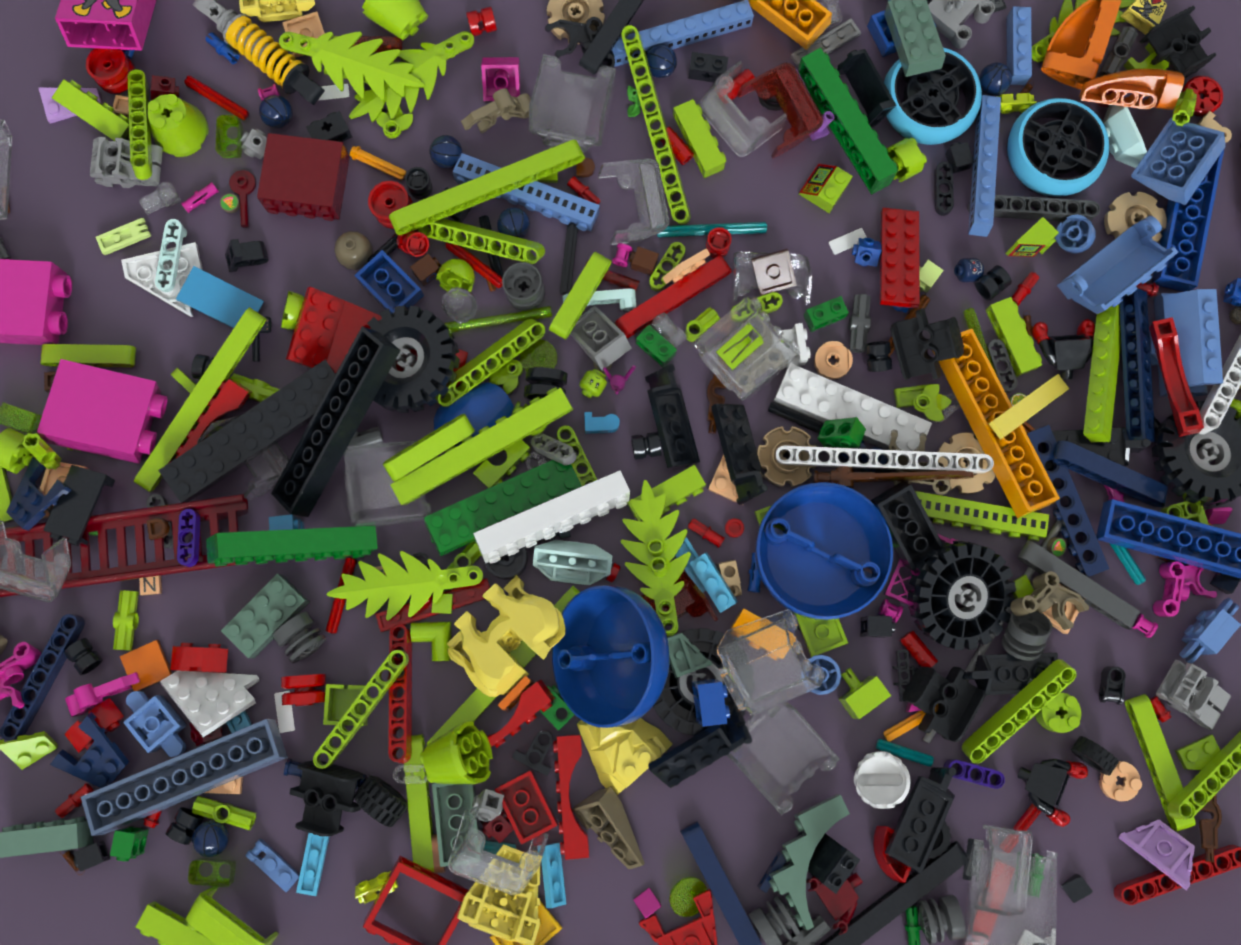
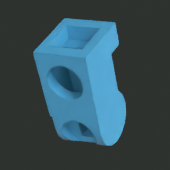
(599, 425)

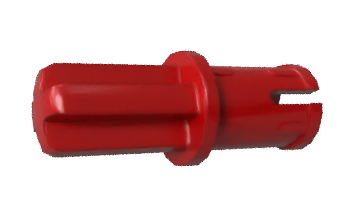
(582, 190)
(1025, 288)
(706, 532)
(73, 801)

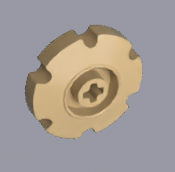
(574, 11)
(1130, 208)
(966, 444)
(778, 473)

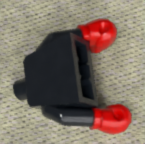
(1066, 351)
(1047, 785)

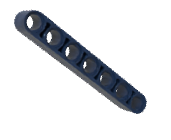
(1110, 473)
(34, 682)
(720, 885)

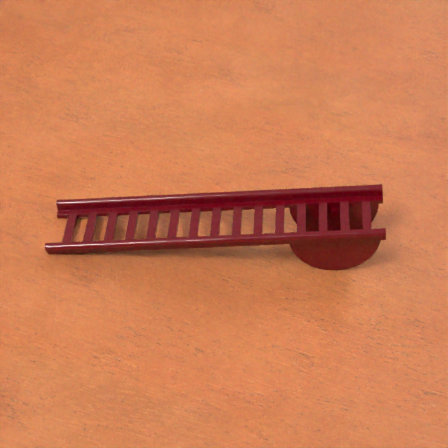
(209, 510)

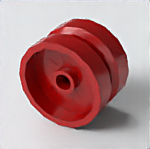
(109, 69)
(387, 198)
(303, 689)

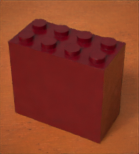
(303, 176)

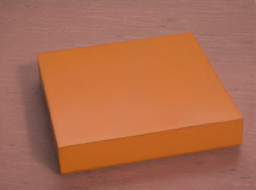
(149, 663)
(514, 695)

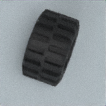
(380, 801)

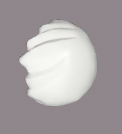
(882, 780)

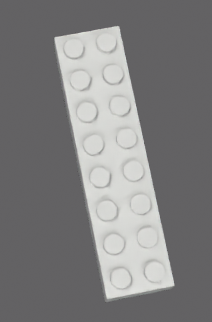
(829, 400)
(552, 517)

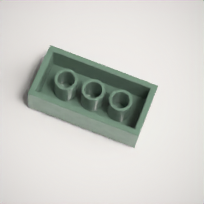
(914, 36)
(264, 614)
(449, 807)
(45, 837)

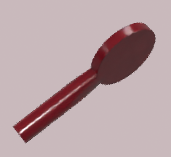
(243, 184)

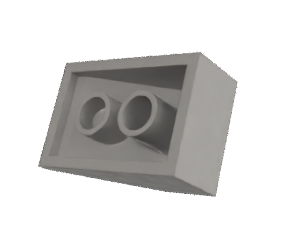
(600, 338)

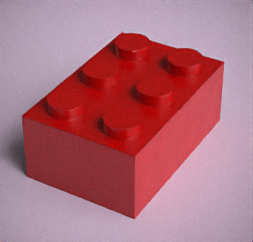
(526, 806)

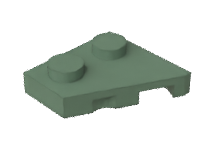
(685, 656)

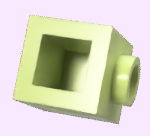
(928, 275)

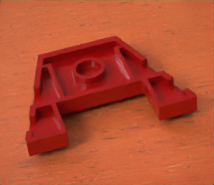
(696, 932)

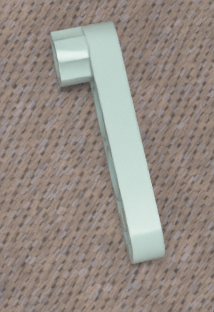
(173, 255)
(625, 297)

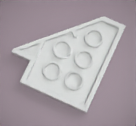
(143, 268)
(210, 697)

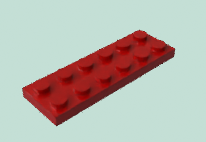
(899, 258)

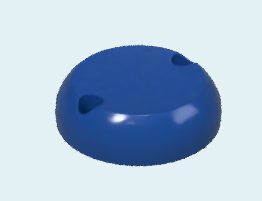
(823, 550)
(611, 656)

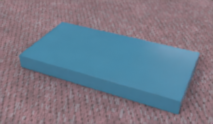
(216, 297)

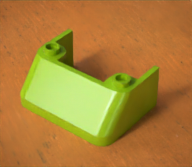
(220, 924)

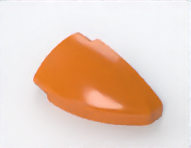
(1081, 43)
(1159, 85)

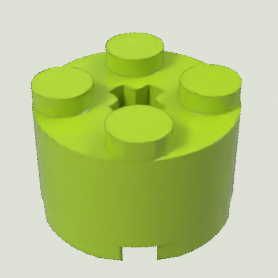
(907, 157)
(12, 452)
(1067, 719)

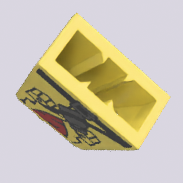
(1144, 14)

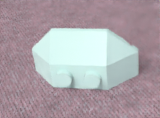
(1124, 136)
(572, 562)

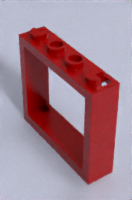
(424, 876)

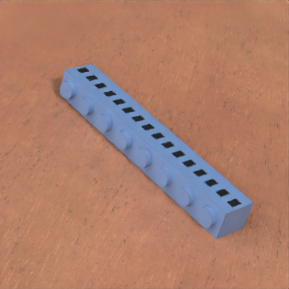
(690, 29)
(984, 167)
(534, 196)

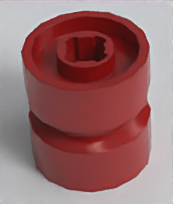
(488, 22)
(718, 242)
(413, 243)

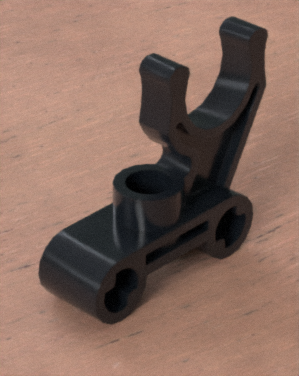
(580, 34)

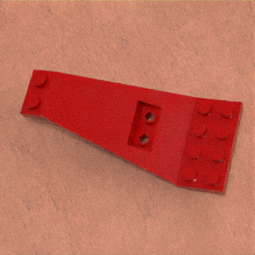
(328, 330)

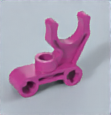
(1177, 587)
(12, 671)
(87, 696)

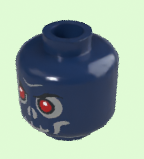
(969, 270)

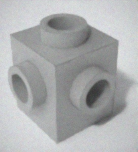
(254, 149)
(489, 805)

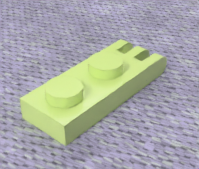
(123, 236)

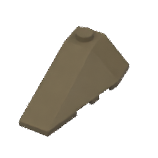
(607, 818)

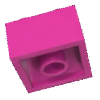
(500, 74)

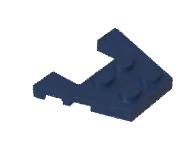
(30, 501)
(101, 761)

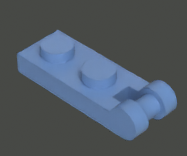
(273, 865)

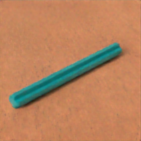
(704, 229)

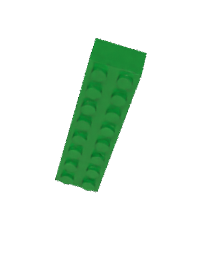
(849, 124)
(455, 524)
(290, 544)

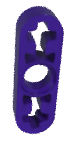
(193, 545)

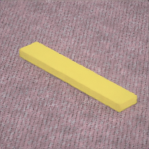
(1028, 406)

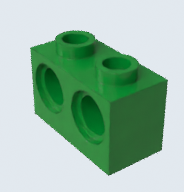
(825, 314)
(656, 346)
(842, 433)
(558, 702)
(129, 843)

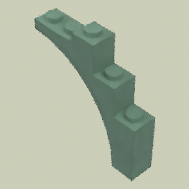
(792, 878)

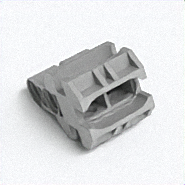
(105, 161)
(1193, 693)

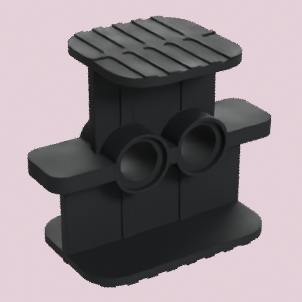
(1178, 42)
(913, 347)
(954, 709)
(329, 783)

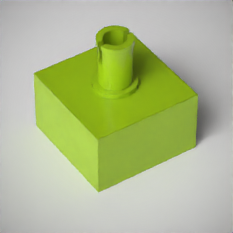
(863, 695)

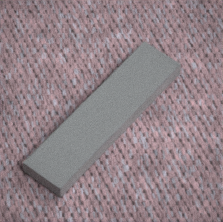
(830, 41)

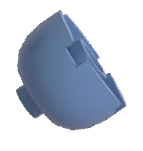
(1075, 234)
(832, 674)

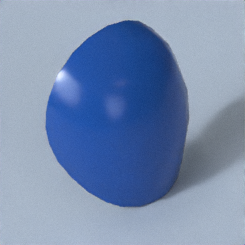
(481, 405)

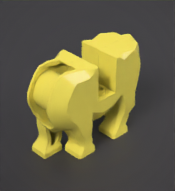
(488, 655)

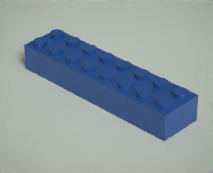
(1188, 233)
(1170, 537)

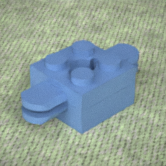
(1210, 631)
(155, 724)

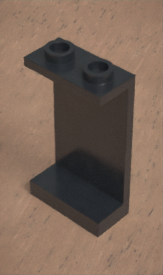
(867, 85)
(74, 510)
(831, 863)

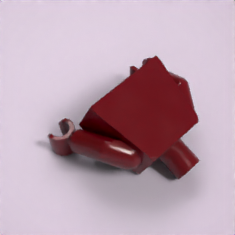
(840, 905)

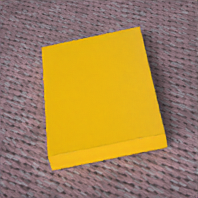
(548, 928)

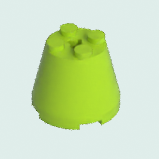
(396, 16)
(176, 125)
(458, 756)

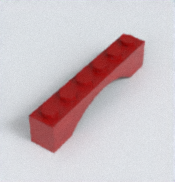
(1168, 354)
(231, 397)
(531, 701)
(575, 838)

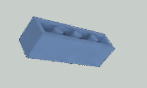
(1019, 44)

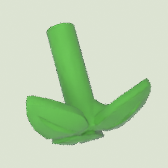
(634, 109)

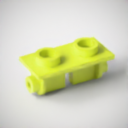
(1022, 102)
(367, 889)

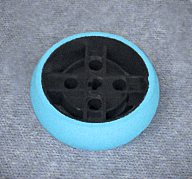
(933, 95)
(1079, 123)

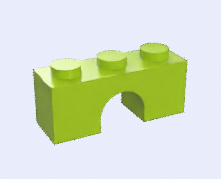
(492, 475)

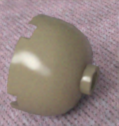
(353, 250)

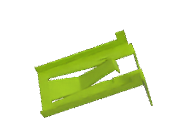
(734, 351)

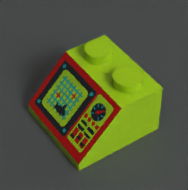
(826, 186)
(1035, 240)

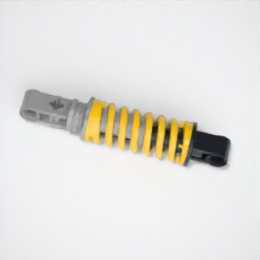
(262, 50)

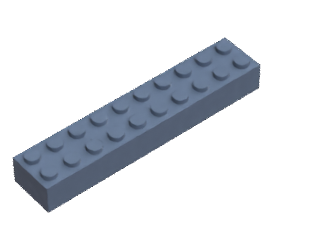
(183, 777)

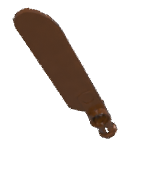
(846, 476)

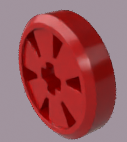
(1212, 94)

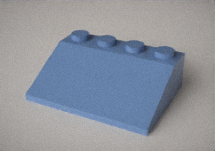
(1179, 160)

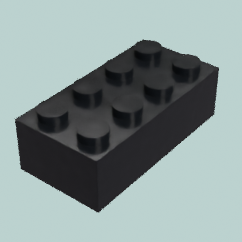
(908, 524)

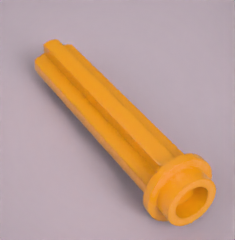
(380, 164)
(905, 725)

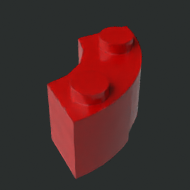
(199, 658)
(106, 715)
(891, 867)

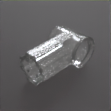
(164, 196)
(669, 330)

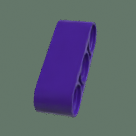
(983, 776)

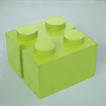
(338, 700)

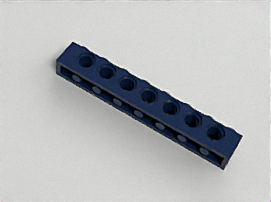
(1137, 366)
(1097, 561)

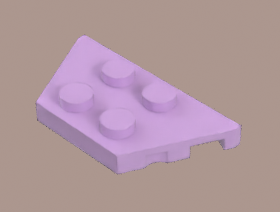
(1163, 849)

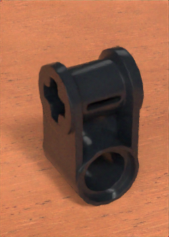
(1111, 686)

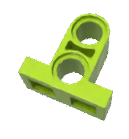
(1180, 510)

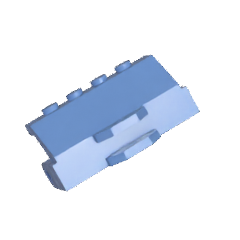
(1118, 267)
(1198, 337)

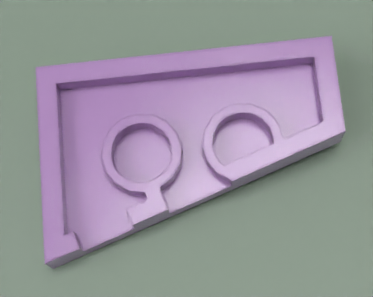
(55, 111)

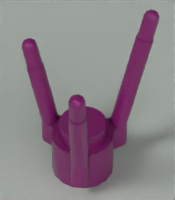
(617, 381)

